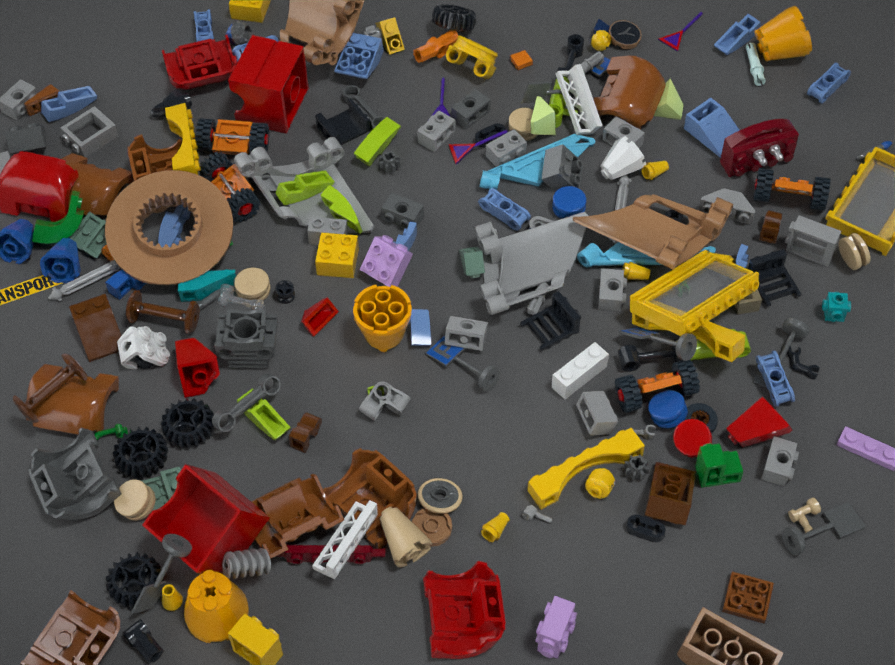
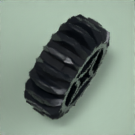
(454, 17)
(184, 432)
(141, 459)
(132, 569)

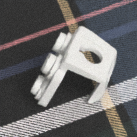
(146, 344)

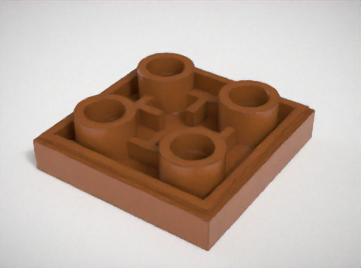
(748, 597)

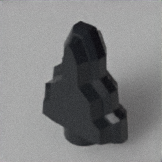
(174, 98)

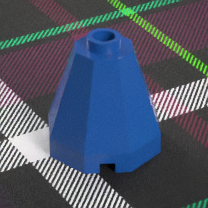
(16, 241)
(61, 262)

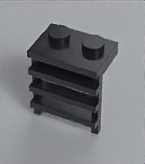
(770, 268)
(562, 316)

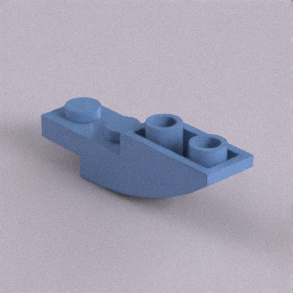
(172, 226)

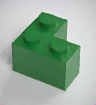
(717, 467)

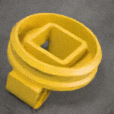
(485, 56)

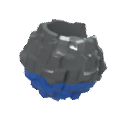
(238, 33)

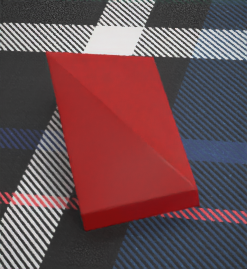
(318, 315)

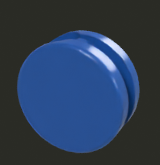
(568, 202)
(668, 409)

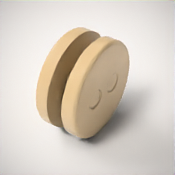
(521, 122)
(854, 251)
(252, 284)
(135, 500)

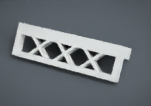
(583, 100)
(348, 542)

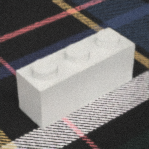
(580, 370)

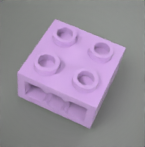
(386, 261)
(556, 627)

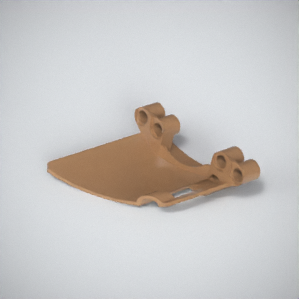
(322, 26)

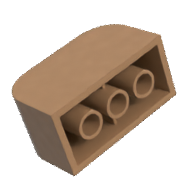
(723, 643)

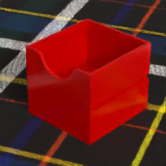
(270, 82)
(208, 516)

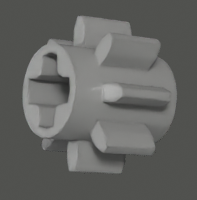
(372, 31)

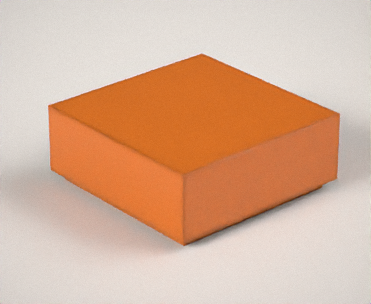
(521, 60)

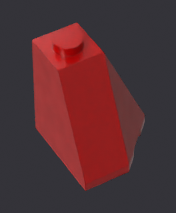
(195, 366)
(757, 425)

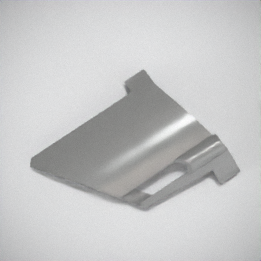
(321, 158)
(527, 260)

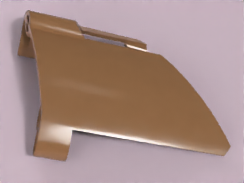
(657, 234)

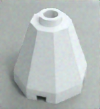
(622, 159)

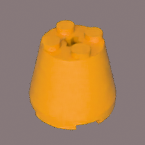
(784, 36)
(382, 315)
(213, 606)

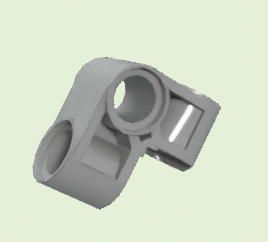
(394, 400)

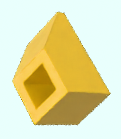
(390, 35)

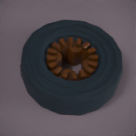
(704, 413)

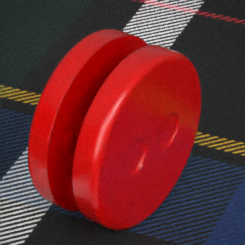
(690, 436)

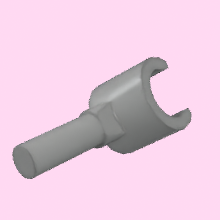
(648, 436)
(531, 511)

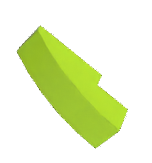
(377, 141)
(303, 187)
(340, 208)
(266, 418)

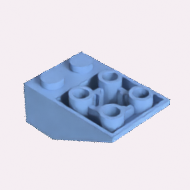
(360, 56)
(710, 125)

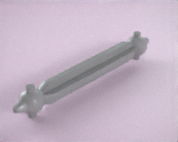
(622, 195)
(84, 280)

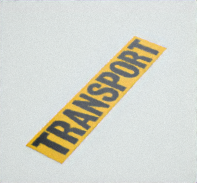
(26, 288)

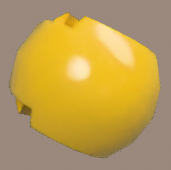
(600, 40)

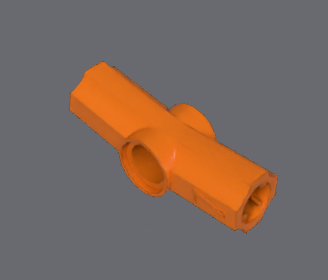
(435, 46)

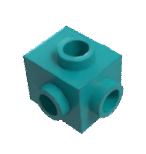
(836, 306)

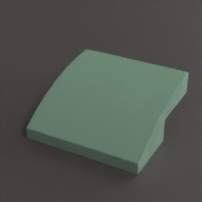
(90, 235)
(163, 486)

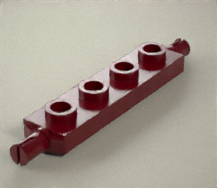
(309, 553)

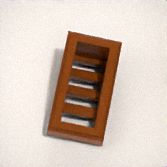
(47, 93)

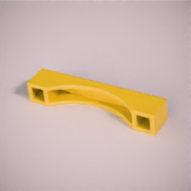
(181, 123)
(721, 340)
(547, 487)

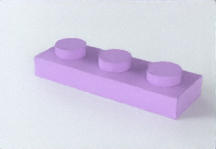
(867, 448)

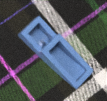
(738, 34)
(67, 103)

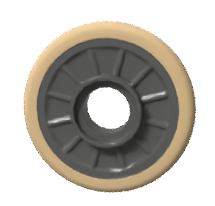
(429, 501)

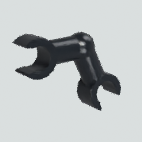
(800, 367)

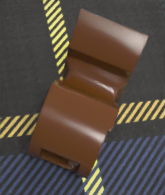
(771, 227)
(300, 435)

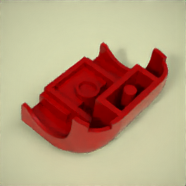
(200, 63)
(36, 185)
(464, 612)

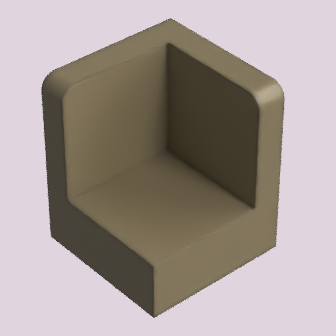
(749, 304)

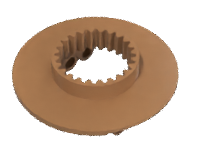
(154, 195)

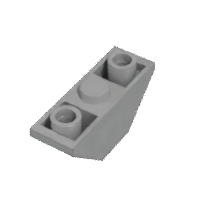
(741, 211)

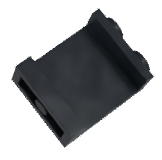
(345, 125)

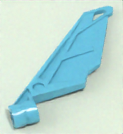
(529, 167)
(618, 255)

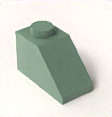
(472, 261)

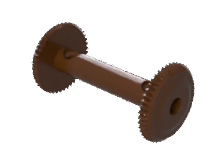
(135, 303)
(50, 387)

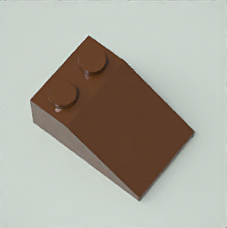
(96, 327)
(670, 493)

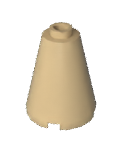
(403, 537)

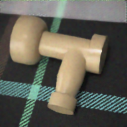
(812, 506)

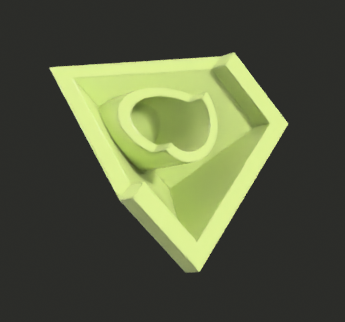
(670, 103)
(543, 118)

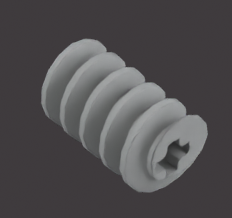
(246, 562)

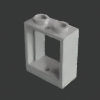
(93, 143)
(808, 249)

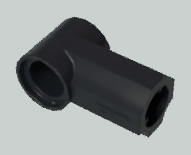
(140, 637)

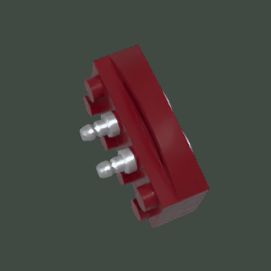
(759, 146)

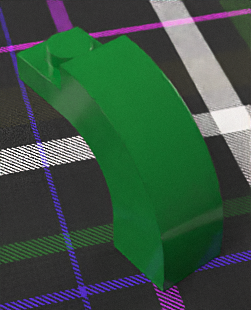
(53, 232)

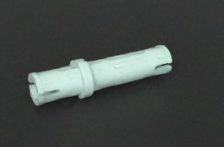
(756, 67)

